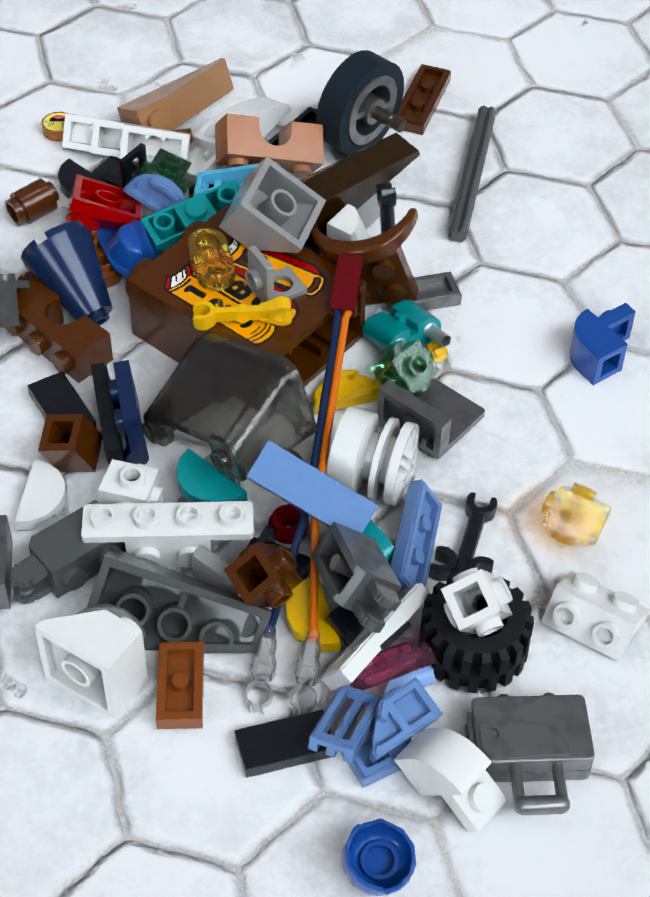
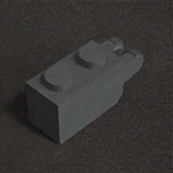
(59, 560)
(357, 575)

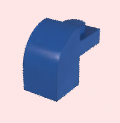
(600, 343)

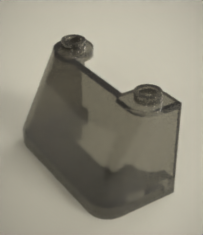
(233, 401)

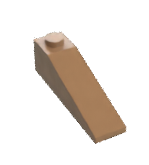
(180, 99)

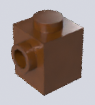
(70, 442)

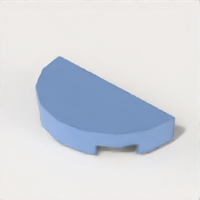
(154, 191)

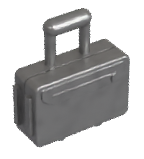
(533, 741)

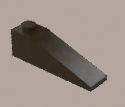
(356, 176)

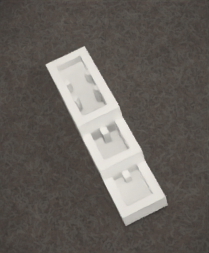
(119, 138)

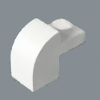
(455, 768)

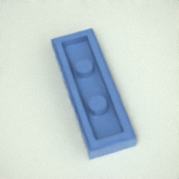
(310, 489)
(416, 535)

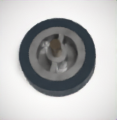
(361, 102)

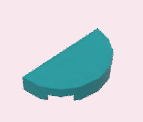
(204, 483)

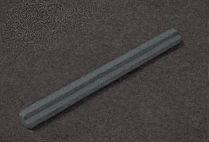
(471, 174)

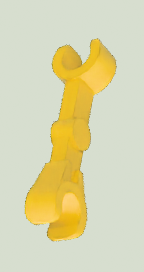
(272, 311)

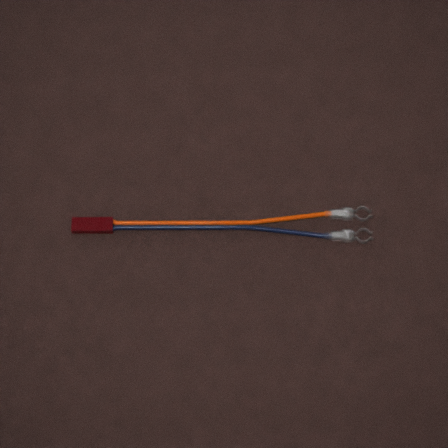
(307, 667)

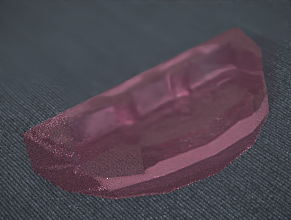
(394, 663)

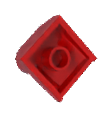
(101, 205)

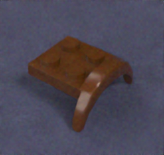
(384, 265)

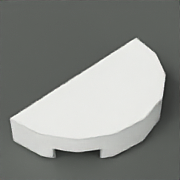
(42, 496)

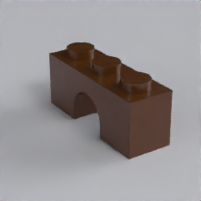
(68, 346)

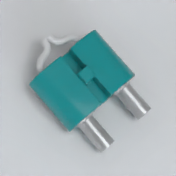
(406, 323)

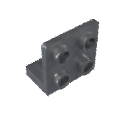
(439, 412)

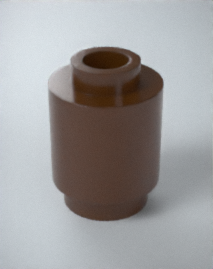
(32, 202)

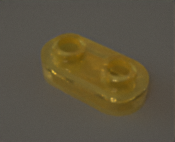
(211, 259)

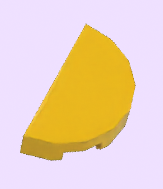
(352, 390)
(298, 617)

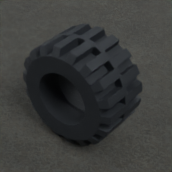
(473, 660)

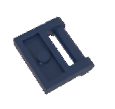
(128, 413)

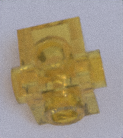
(589, 514)

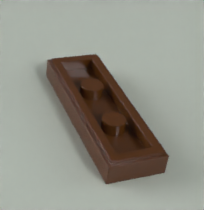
(423, 97)

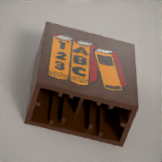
(167, 288)

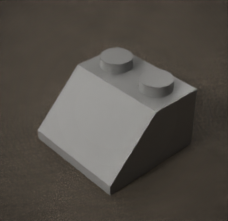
(272, 210)

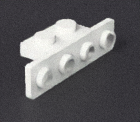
(167, 530)

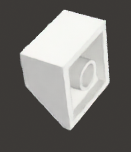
(94, 658)

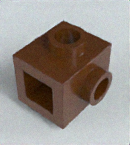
(264, 575)

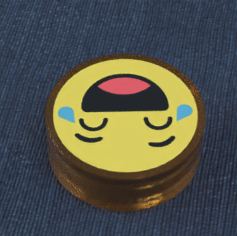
(54, 126)

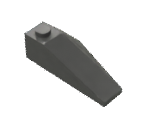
(178, 606)

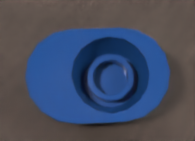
(126, 246)

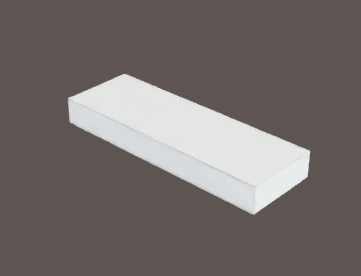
(367, 644)

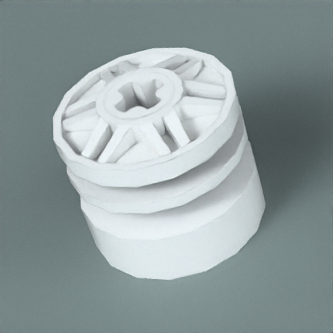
(381, 458)

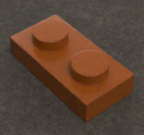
(180, 685)

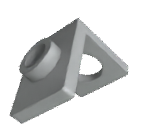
(262, 276)

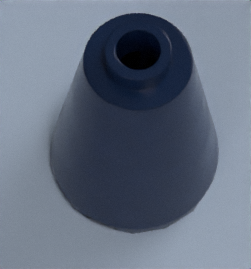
(72, 270)

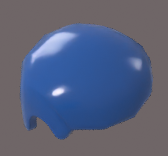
(378, 857)

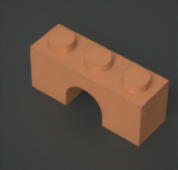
(241, 143)

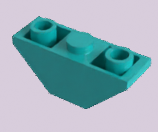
(167, 225)

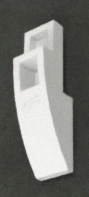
(204, 154)

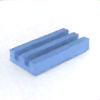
(337, 741)

